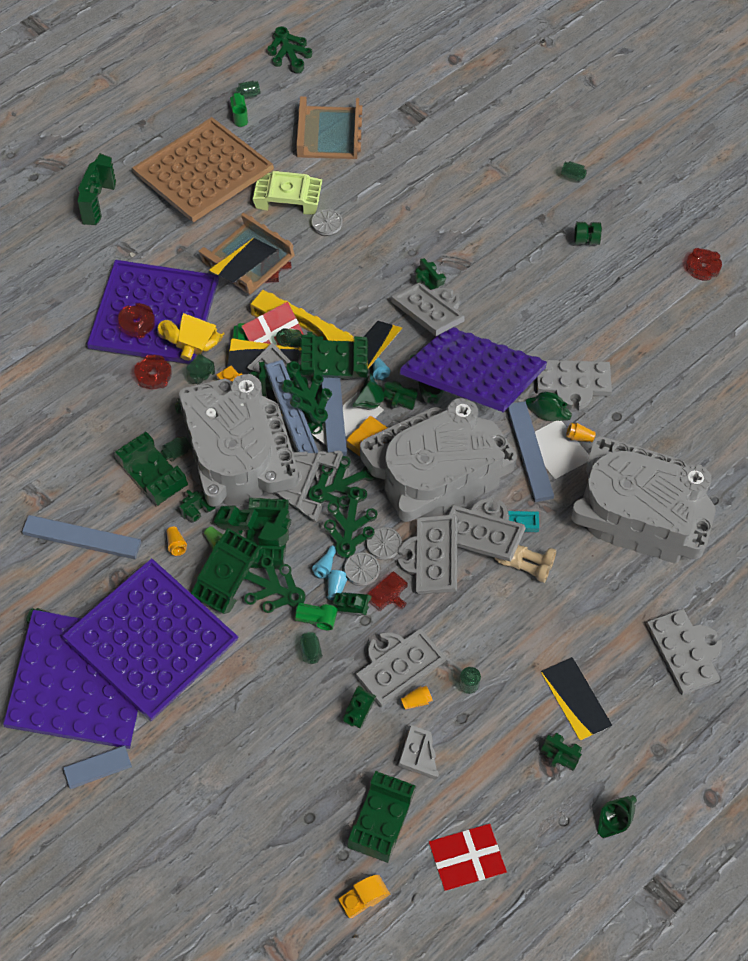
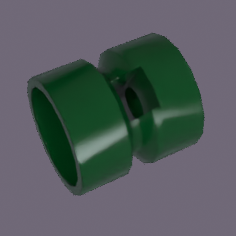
(581, 233)

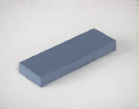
(97, 767)

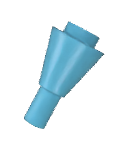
(380, 369)
(324, 565)

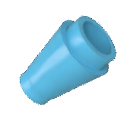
(336, 583)

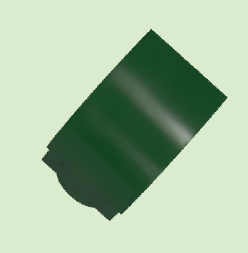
(235, 519)
(277, 533)

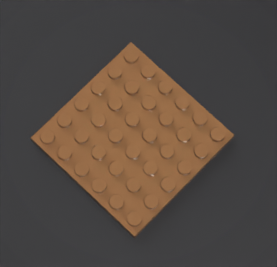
(202, 169)

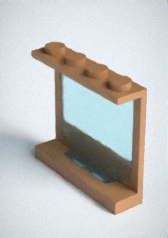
(328, 131)
(263, 271)

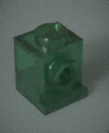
(200, 369)

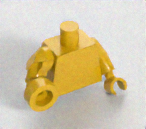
(192, 336)

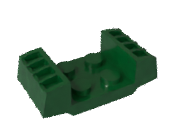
(97, 176)
(333, 358)
(150, 469)
(268, 512)
(226, 571)
(382, 817)

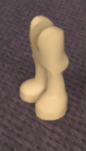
(544, 560)

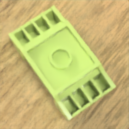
(288, 188)

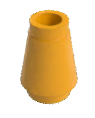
(580, 433)
(176, 543)
(417, 698)

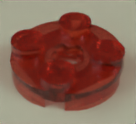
(705, 256)
(140, 328)
(153, 381)

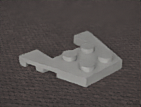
(307, 466)

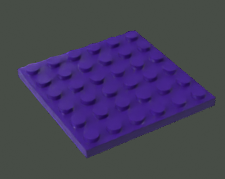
(161, 288)
(474, 368)
(150, 639)
(63, 693)

